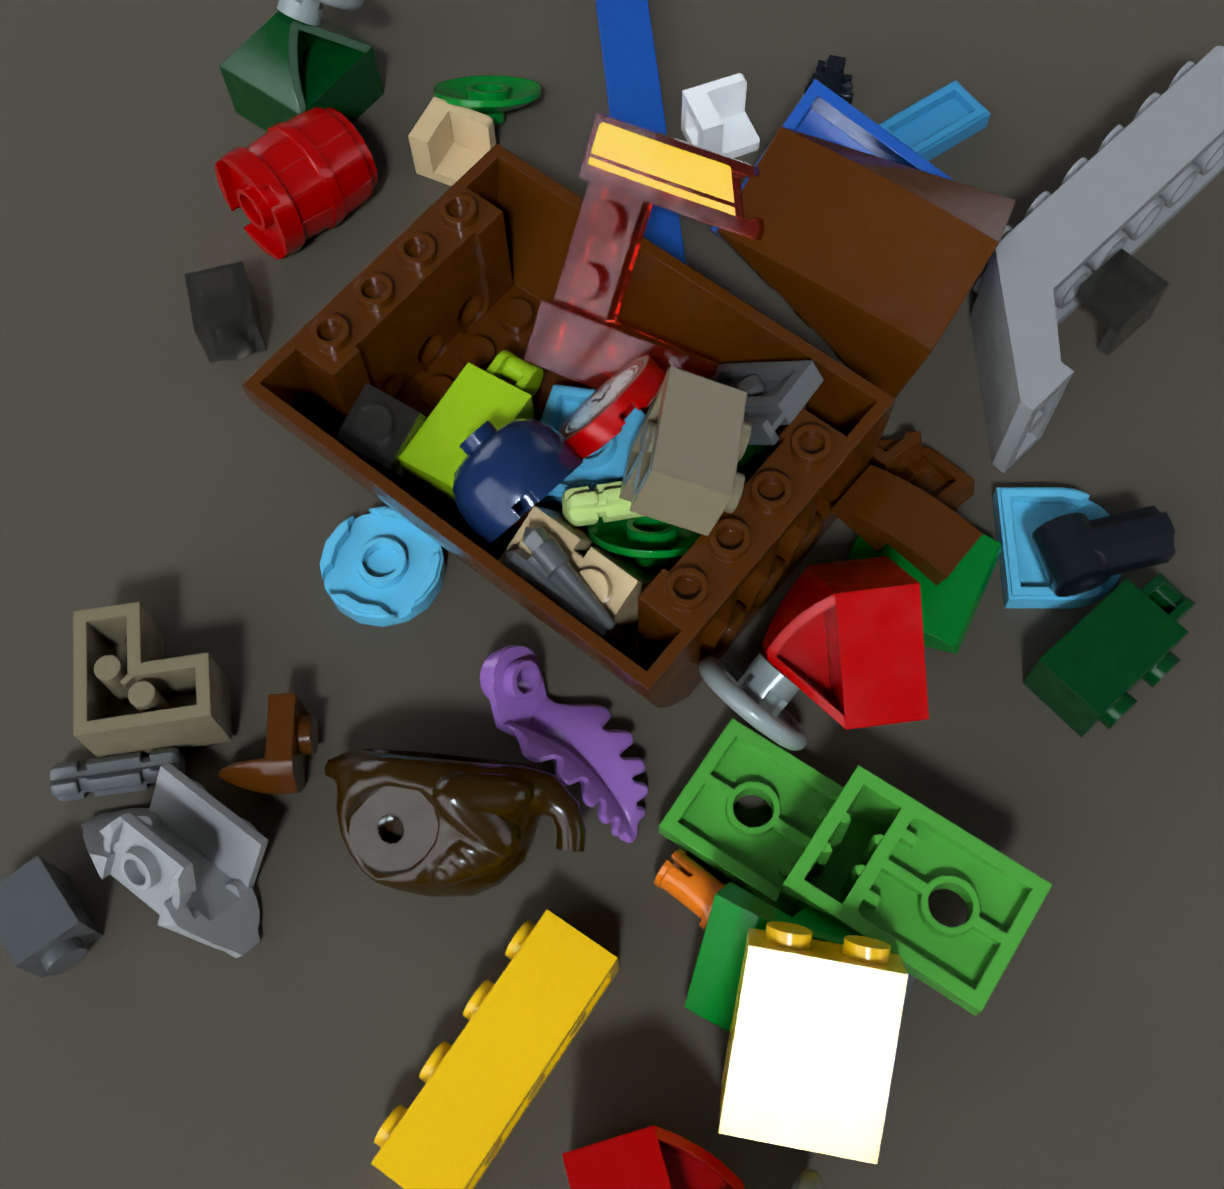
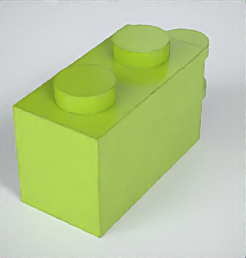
(468, 403)

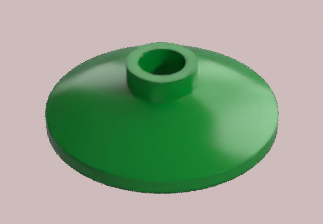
(489, 94)
(642, 539)

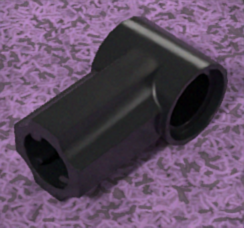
(1086, 552)

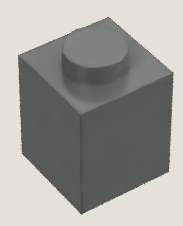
(44, 920)

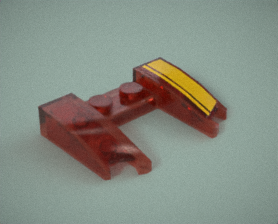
(627, 175)

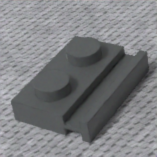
(773, 393)

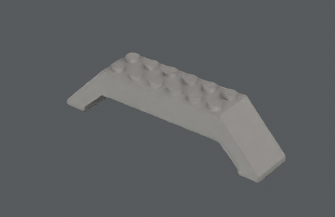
(1066, 236)

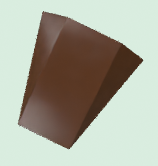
(867, 249)

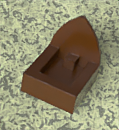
(289, 741)

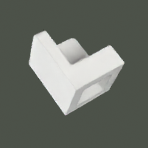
(717, 119)

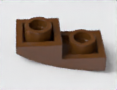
(909, 519)

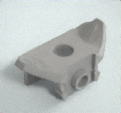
(185, 861)

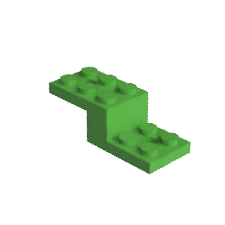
(860, 860)

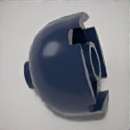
(509, 473)

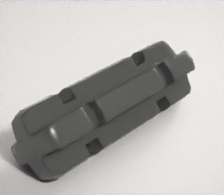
(111, 773)

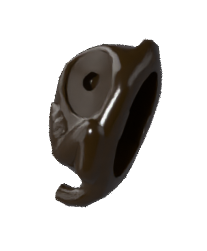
(446, 818)

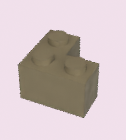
(688, 453)
(136, 698)

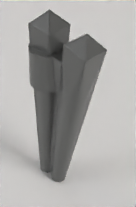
(556, 578)

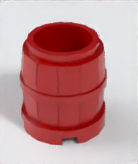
(298, 179)

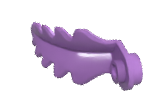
(568, 736)

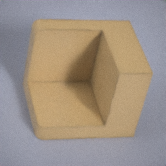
(449, 141)

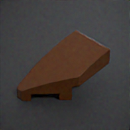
(924, 469)

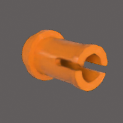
(689, 884)

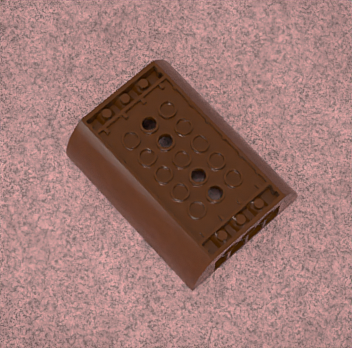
(471, 286)

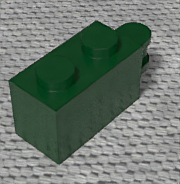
(1110, 653)

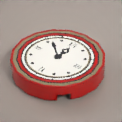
(604, 411)

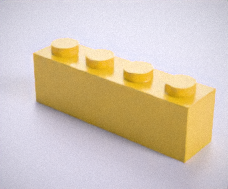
(499, 1059)

